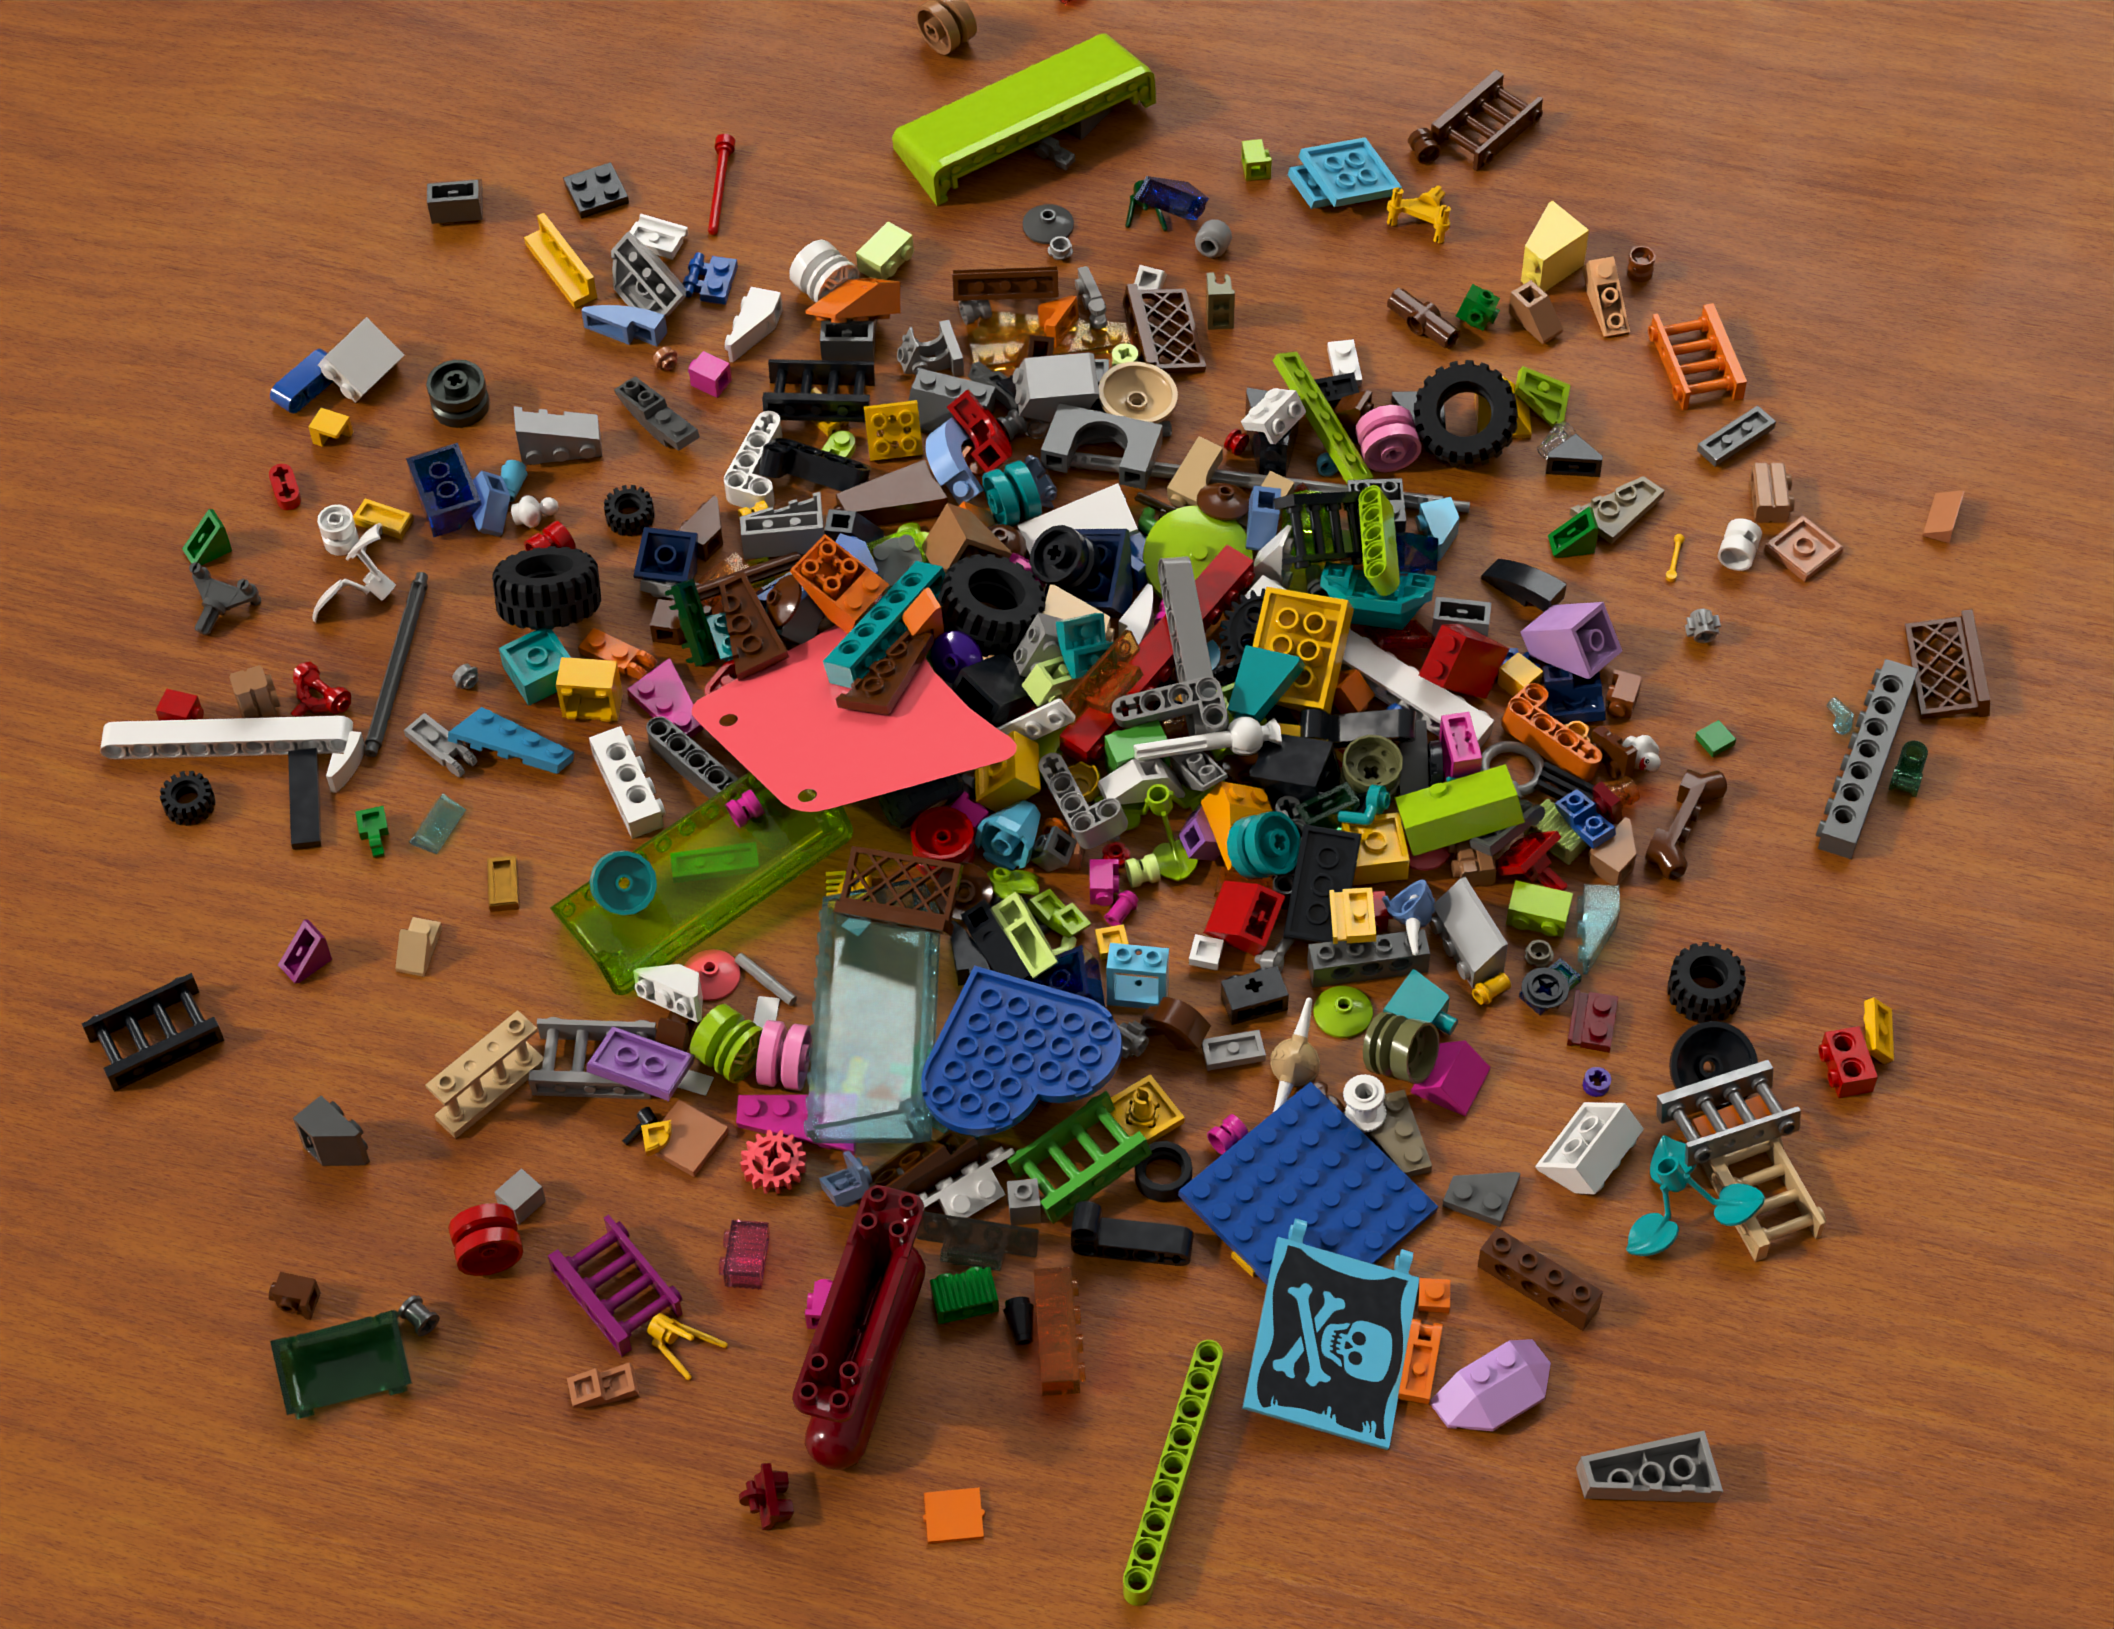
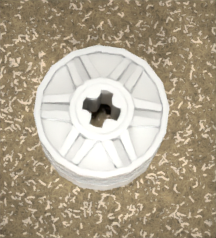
(821, 269)

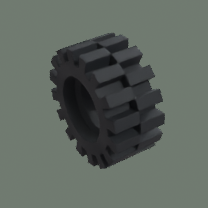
(629, 498)
(182, 786)

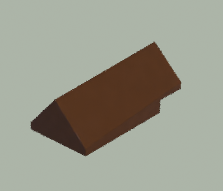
(927, 1163)

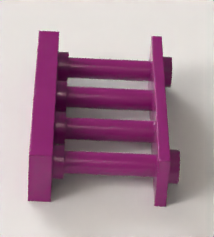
(601, 1311)

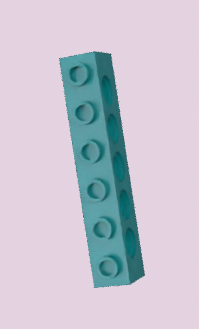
(880, 625)

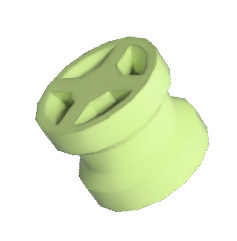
(1124, 353)

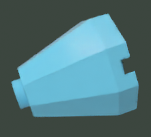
(1009, 835)

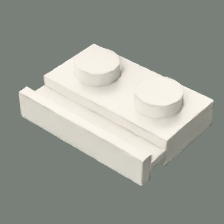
(659, 235)

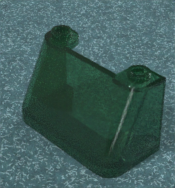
(342, 1363)

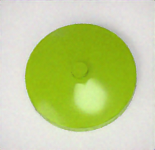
(1193, 535)

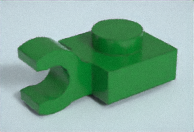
(371, 826)

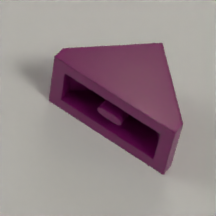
(305, 953)

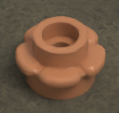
(665, 358)

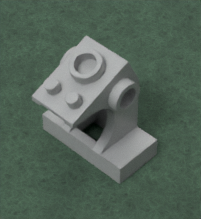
(945, 348)

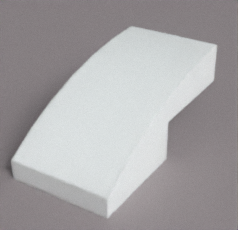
(344, 765)

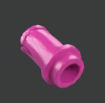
(1126, 902)

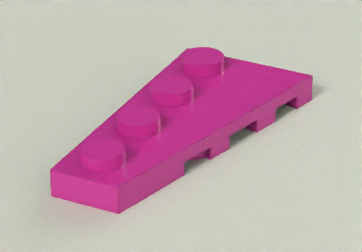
(779, 1113)

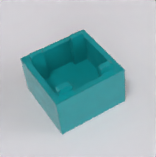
(534, 663)

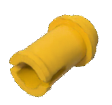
(1485, 992)

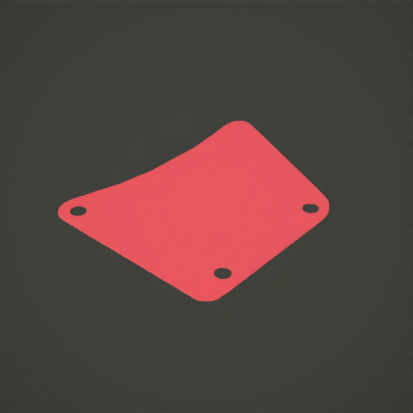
(801, 740)

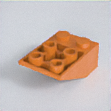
(859, 300)
(839, 583)

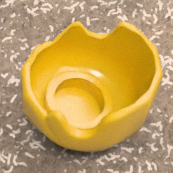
(1086, 779)

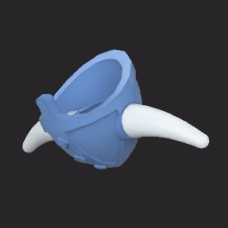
(1413, 909)

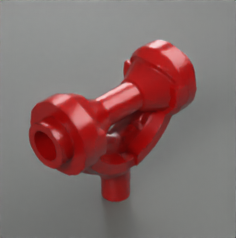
(335, 699)

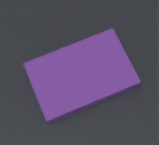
(640, 1063)

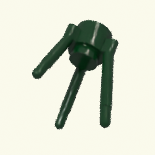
(1133, 202)

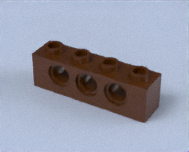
(1540, 1279)

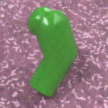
(1147, 520)

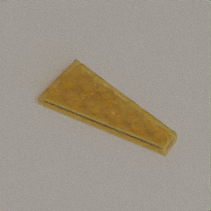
(1000, 338)

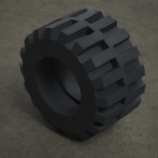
(1709, 963)

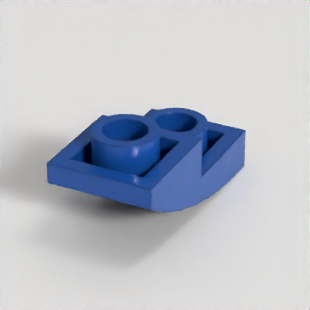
(1584, 820)

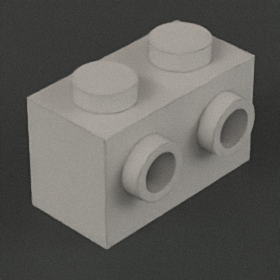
(1038, 644)

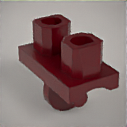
(763, 1499)

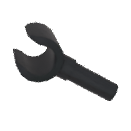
(645, 1117)

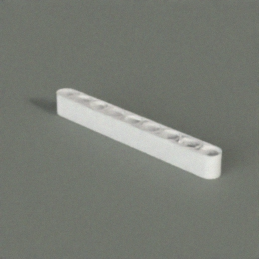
(224, 737)

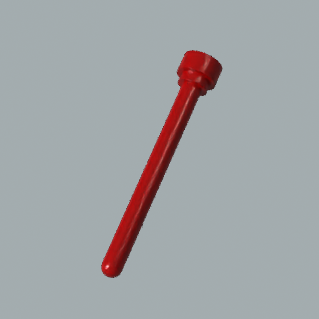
(724, 147)

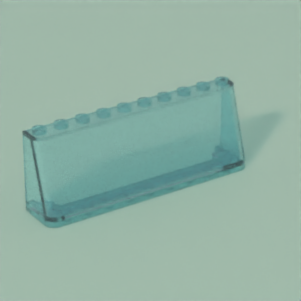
(872, 1026)

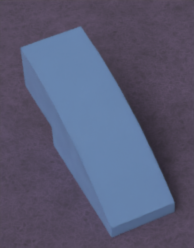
(625, 323)

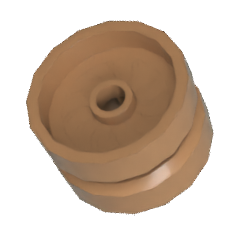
(945, 24)

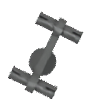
(219, 597)

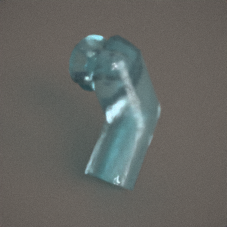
(1844, 716)

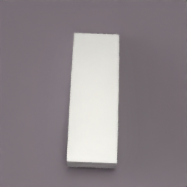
(1139, 615)

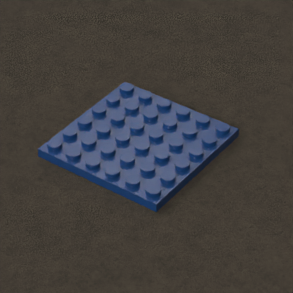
(1312, 1168)

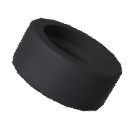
(1170, 1191)

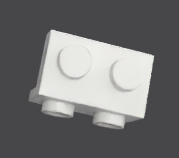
(1275, 414)

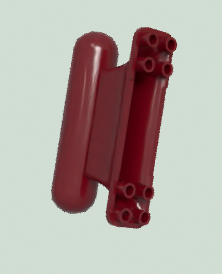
(861, 1328)

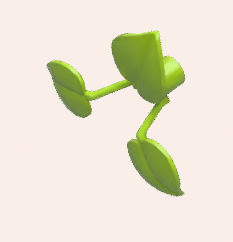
(1171, 856)

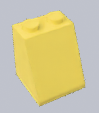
(1554, 248)

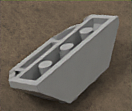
(644, 278)

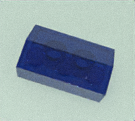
(444, 488)

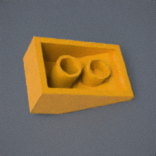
(1229, 803)

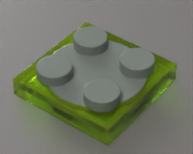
(896, 554)

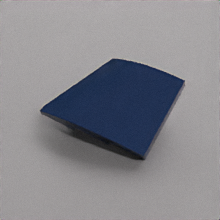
(1573, 696)

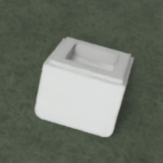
(1149, 278)

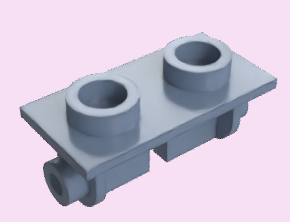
(1045, 486)

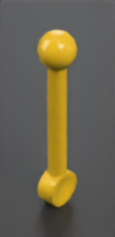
(1671, 574)

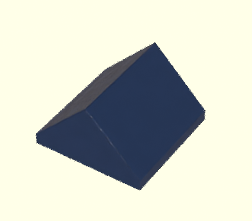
(667, 555)

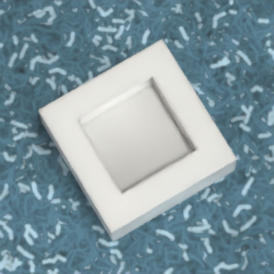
(1206, 952)

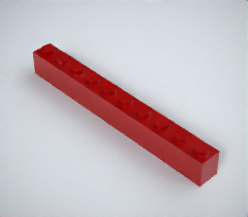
(1215, 590)

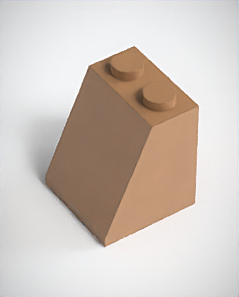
(959, 536)

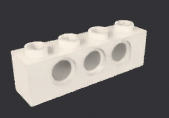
(607, 752)

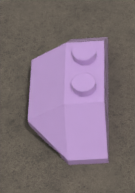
(1494, 1387)

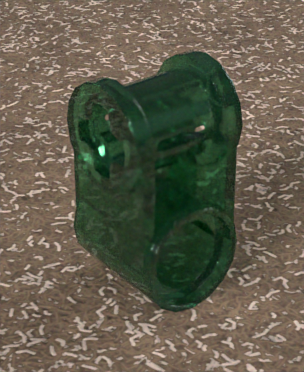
(1908, 772)

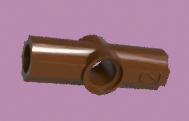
(1423, 318)

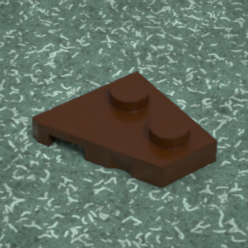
(1616, 758)

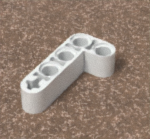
(742, 480)

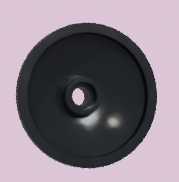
(1710, 1042)

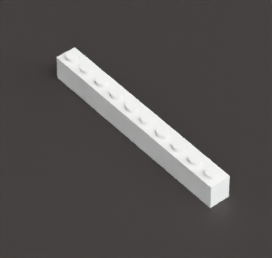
(1398, 682)

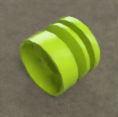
(727, 1043)

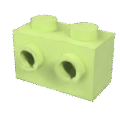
(885, 252)
(1049, 681)

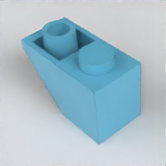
(1440, 521)

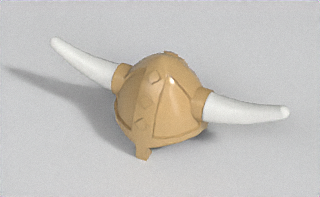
(1295, 1059)

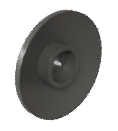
(1047, 222)

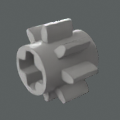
(1702, 625)
(1133, 1039)

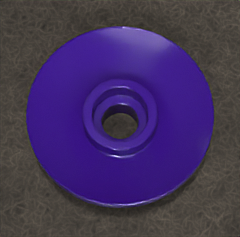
(957, 646)

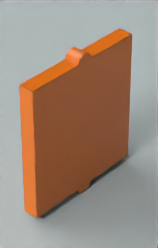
(953, 1515)

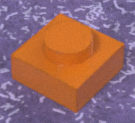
(1434, 1295)

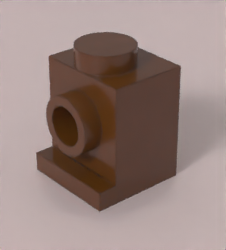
(295, 1294)

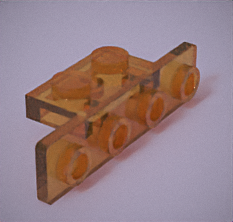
(1107, 678)

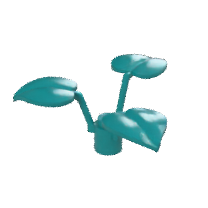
(1656, 1233)

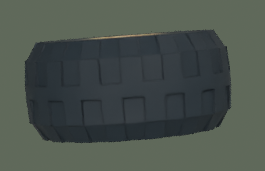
(907, 804)

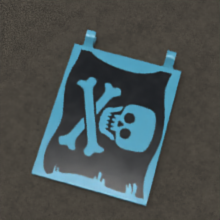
(1332, 1341)

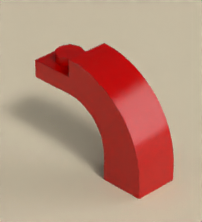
(988, 437)

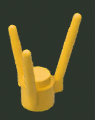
(668, 1330)

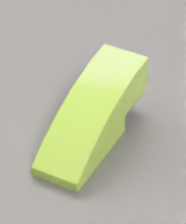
(1025, 934)

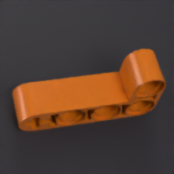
(1547, 736)

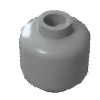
(1213, 238)

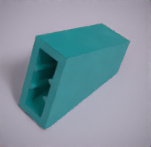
(1262, 681)

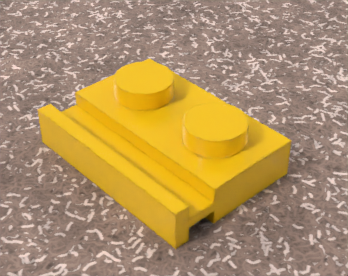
(1353, 915)

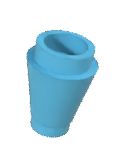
(514, 475)

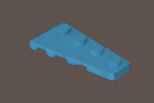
(511, 741)

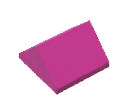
(1455, 1077)

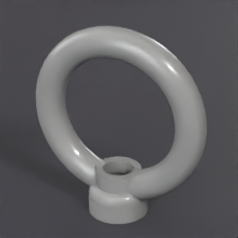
(1519, 748)

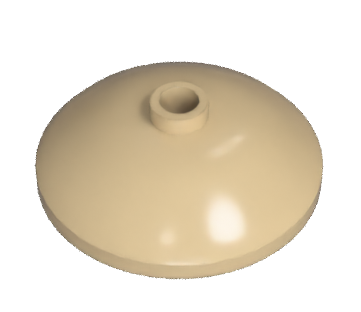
(1138, 392)

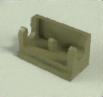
(1219, 303)

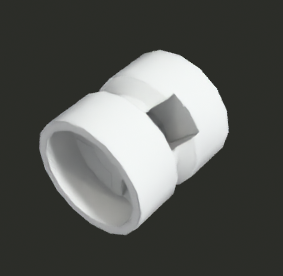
(337, 529)
(1740, 544)

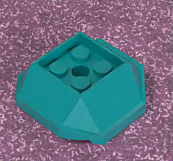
(1371, 608)

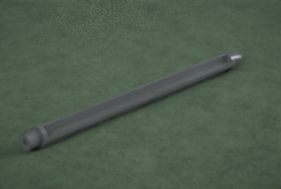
(395, 665)

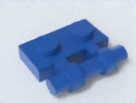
(718, 278)

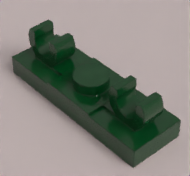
(693, 622)

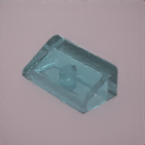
(437, 824)

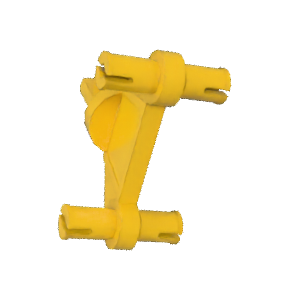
(1425, 207)

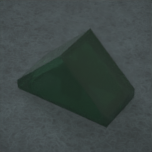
(1324, 808)

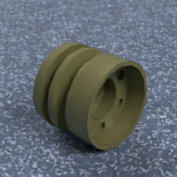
(1372, 761)
(1401, 1047)

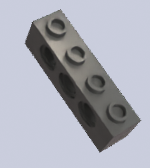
(1366, 961)

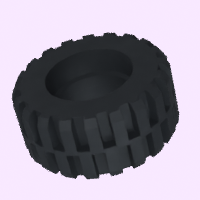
(1458, 380)
(996, 583)
(546, 587)

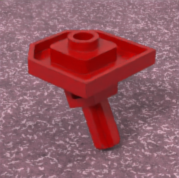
(1529, 858)

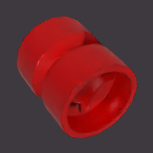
(553, 535)

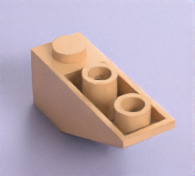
(1606, 296)

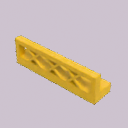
(561, 263)

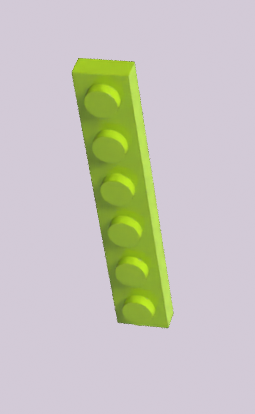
(1322, 417)

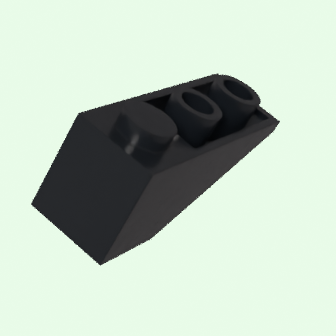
(993, 941)

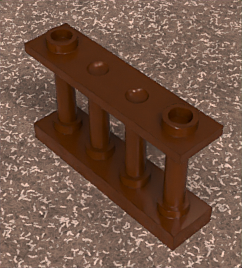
(1478, 101)
(1005, 283)

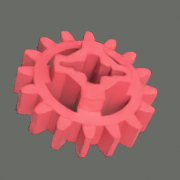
(765, 1153)

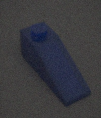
(1172, 197)

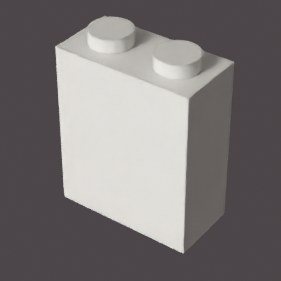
(360, 360)

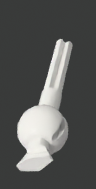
(1242, 736)

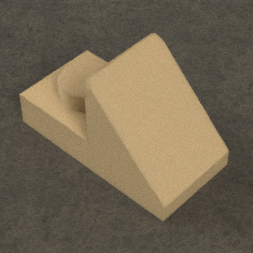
(417, 946)

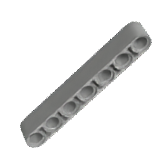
(1186, 631)

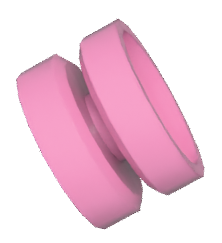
(1388, 438)
(783, 1055)

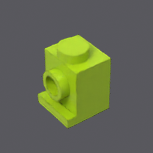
(1255, 160)

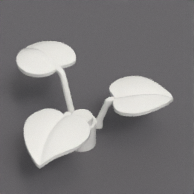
(375, 580)

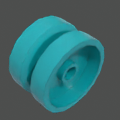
(1012, 494)
(1263, 845)
(610, 870)

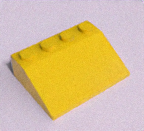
(1314, 631)

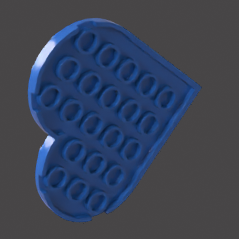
(1014, 1047)

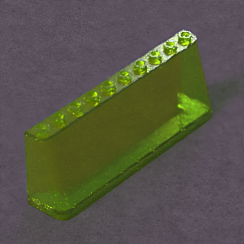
(704, 880)

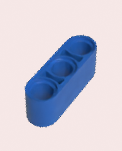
(301, 384)

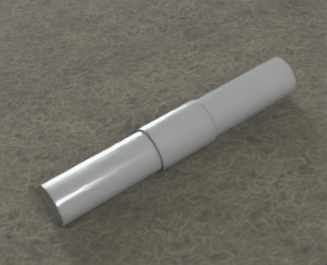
(765, 979)

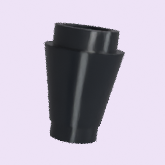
(1020, 1319)

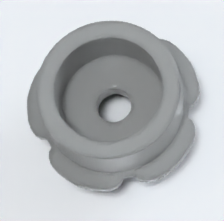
(1060, 248)
(465, 676)

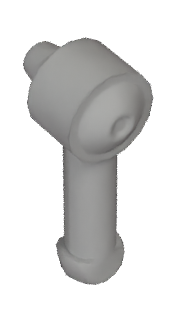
(1276, 957)

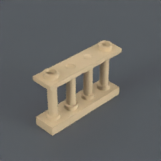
(485, 1074)
(1755, 1237)

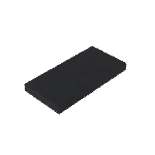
(1323, 864)

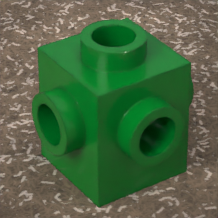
(1478, 307)

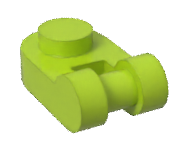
(841, 443)

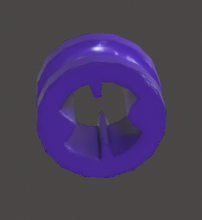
(1588, 1085)

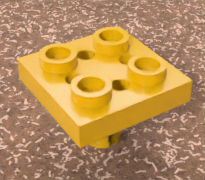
(893, 419)
(1145, 1098)

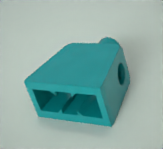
(1423, 1001)

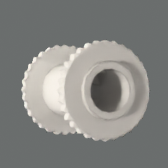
(1364, 1102)

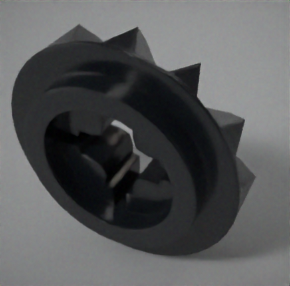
(1547, 978)

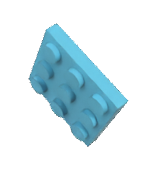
(1349, 171)

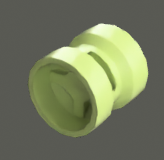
(1142, 870)

